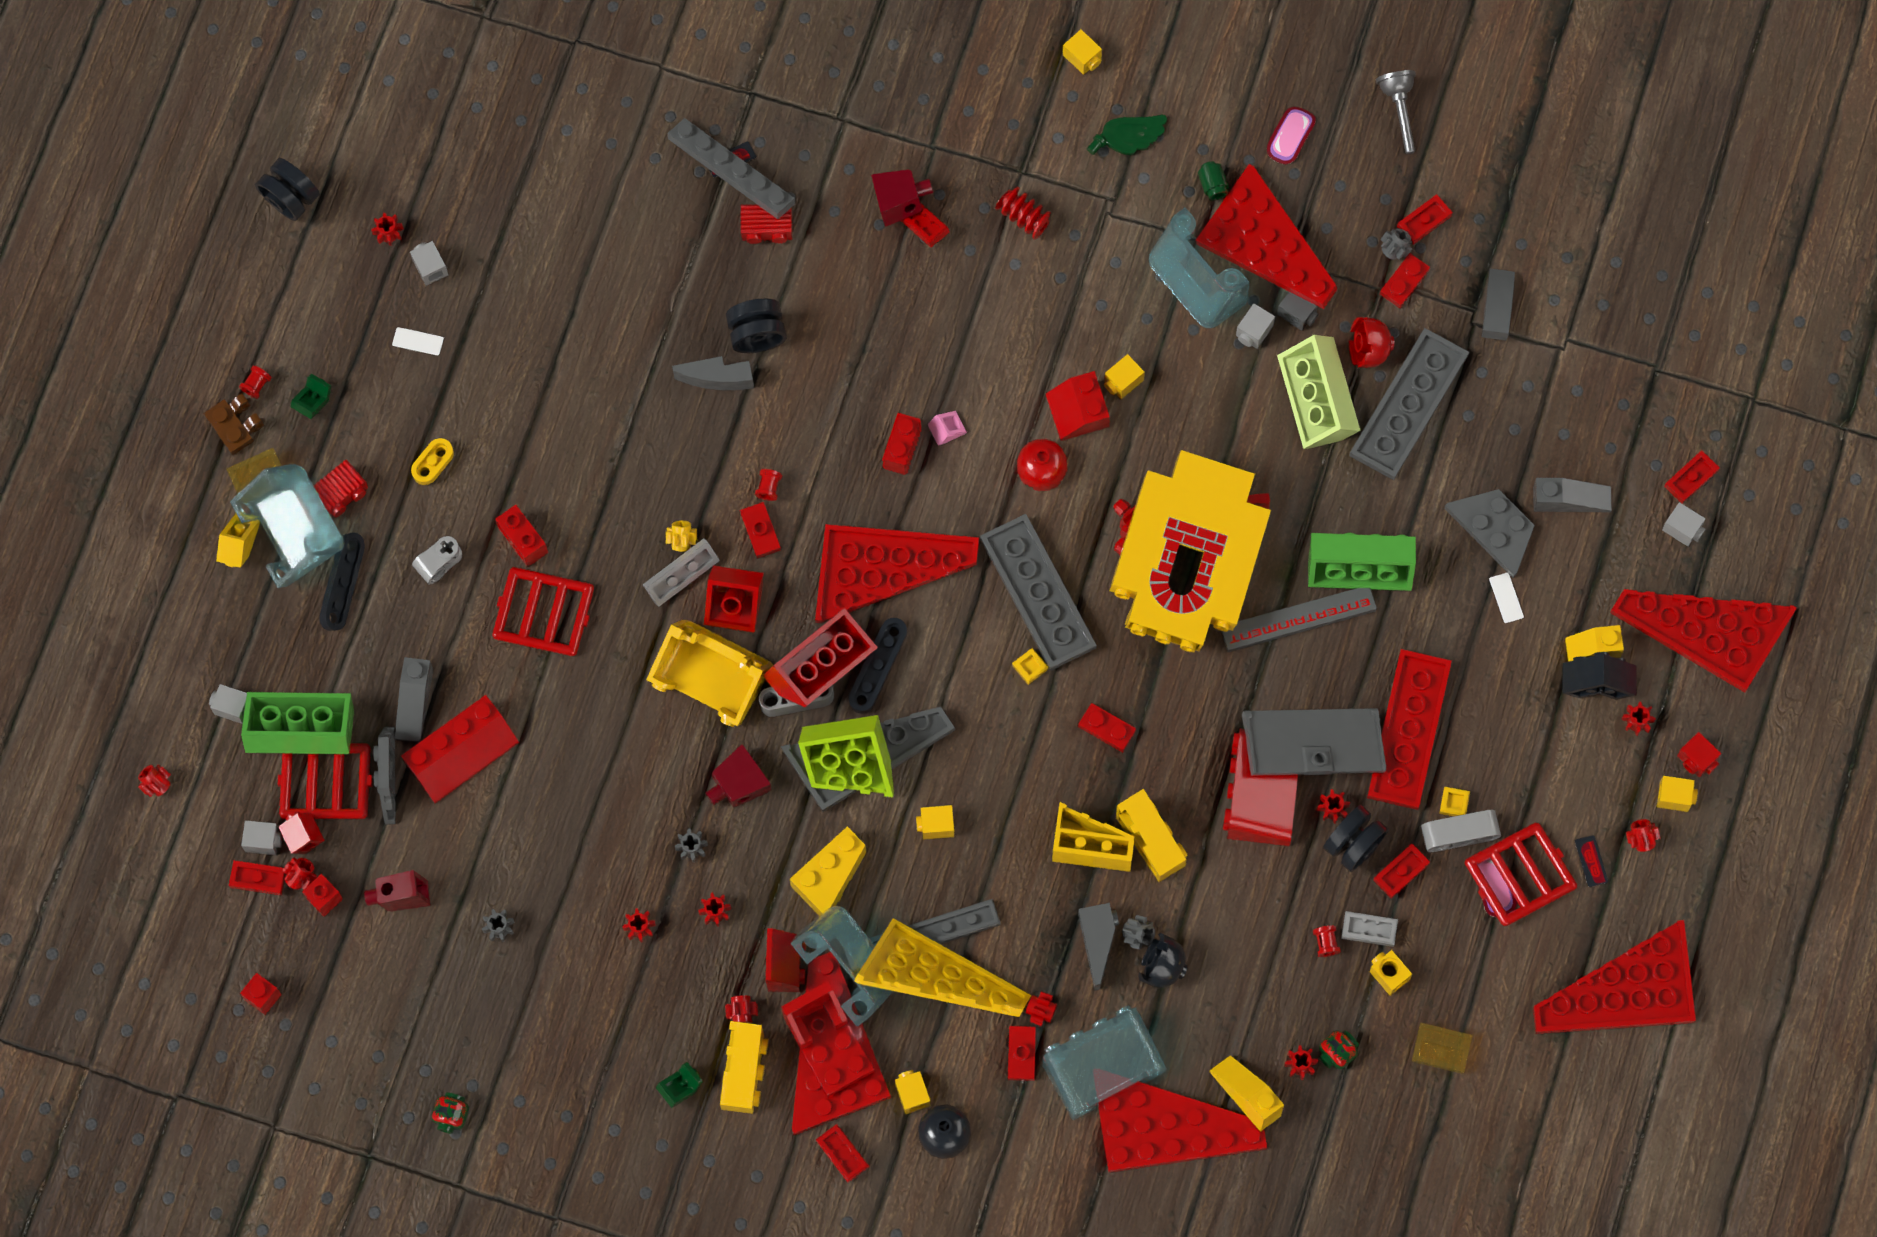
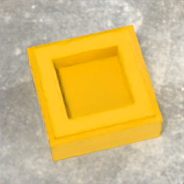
(1030, 666)
(1454, 802)

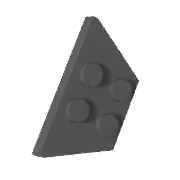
(1495, 526)
(385, 776)

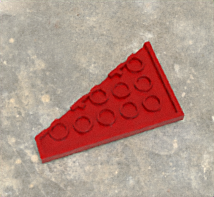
(1261, 238)
(875, 564)
(1715, 634)
(1634, 990)
(811, 1102)
(1159, 1127)

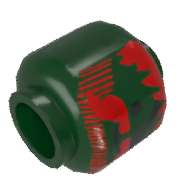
(1338, 1049)
(450, 1112)

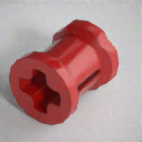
(255, 382)
(768, 485)
(1326, 941)

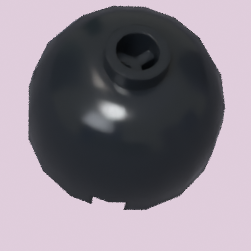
(1163, 962)
(948, 1142)

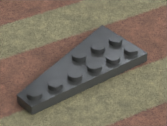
(903, 739)

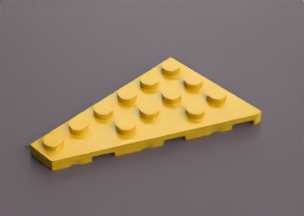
(923, 968)

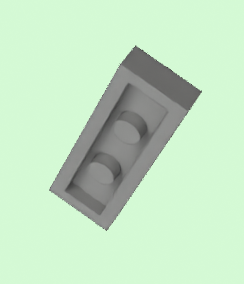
(681, 572)

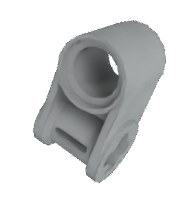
(435, 561)

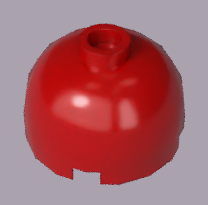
(1370, 343)
(1042, 464)

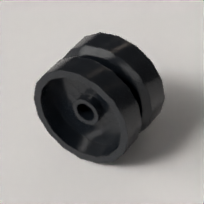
(287, 189)
(756, 325)
(1359, 841)

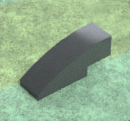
(1498, 304)
(715, 375)

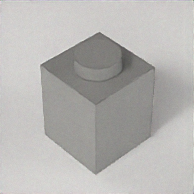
(428, 262)
(1255, 326)
(1684, 525)
(228, 703)
(261, 837)

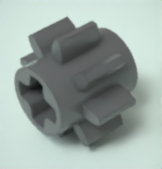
(1396, 244)
(685, 843)
(499, 932)
(1138, 932)

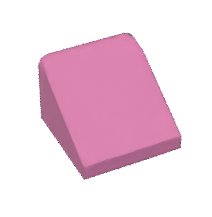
(946, 427)

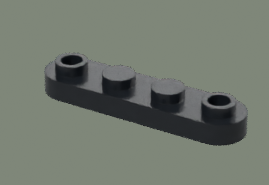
(342, 583)
(878, 665)

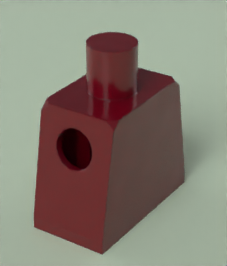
(899, 194)
(738, 779)
(399, 892)

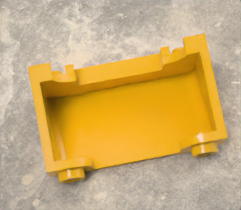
(709, 670)

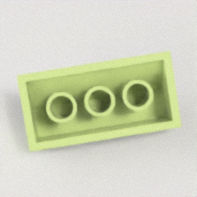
(1318, 392)

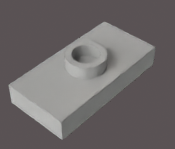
(1369, 929)

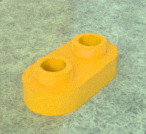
(430, 461)

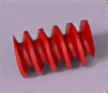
(1023, 212)

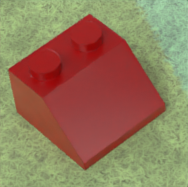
(1078, 406)
(733, 598)
(783, 962)

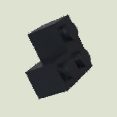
(1599, 675)

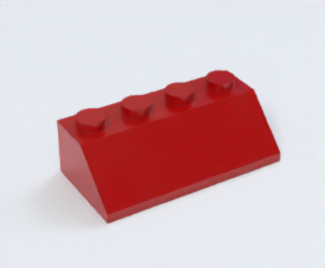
(820, 660)
(460, 749)

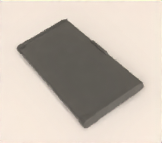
(1314, 741)

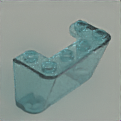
(292, 519)
(851, 947)
(1102, 1061)

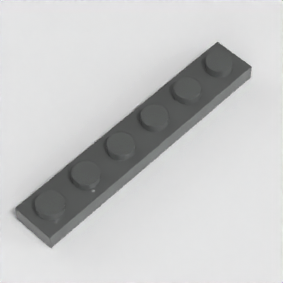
(731, 168)

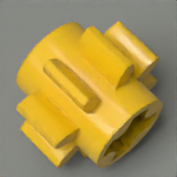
(681, 536)

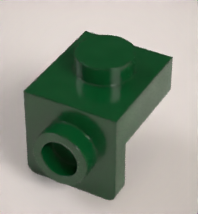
(312, 397)
(680, 1085)

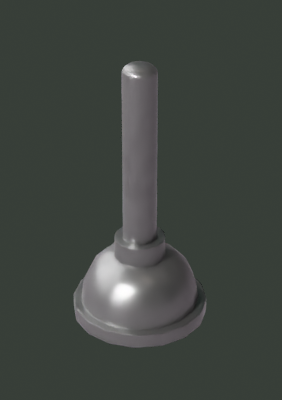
(1398, 85)

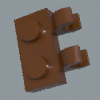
(229, 428)

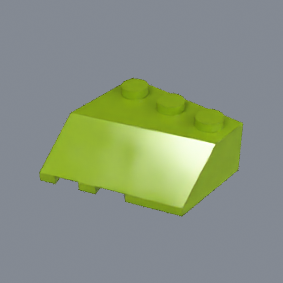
(848, 756)

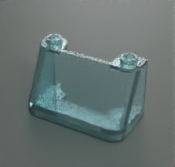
(1189, 277)

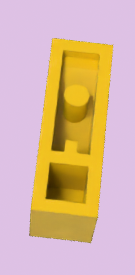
(1248, 1092)

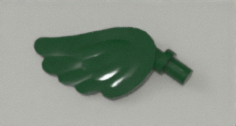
(1129, 134)

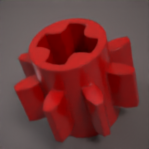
(380, 230)
(1644, 716)
(154, 780)
(1330, 800)
(1643, 835)
(299, 873)
(707, 910)
(632, 922)
(1041, 1008)
(741, 1009)
(1299, 1055)

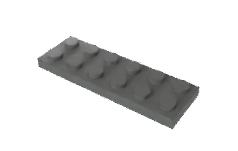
(1409, 404)
(1038, 592)

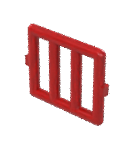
(547, 643)
(336, 812)
(1526, 907)

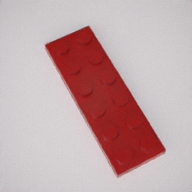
(1410, 728)

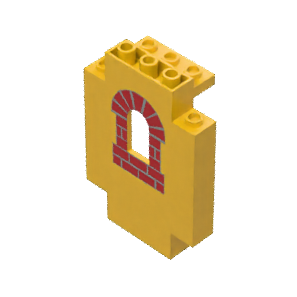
(1202, 510)

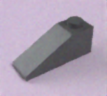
(1570, 496)
(413, 699)
(1098, 933)

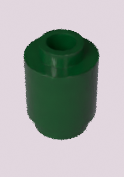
(1213, 180)

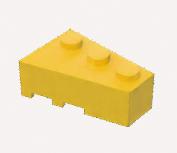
(1152, 836)
(1090, 843)
(829, 871)
(743, 1067)

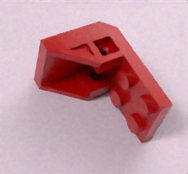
(826, 1039)

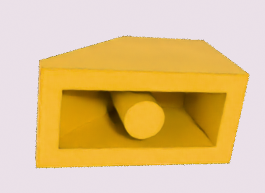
(236, 542)
(1595, 640)

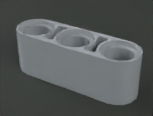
(786, 706)
(1461, 831)

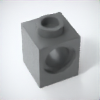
(1297, 311)

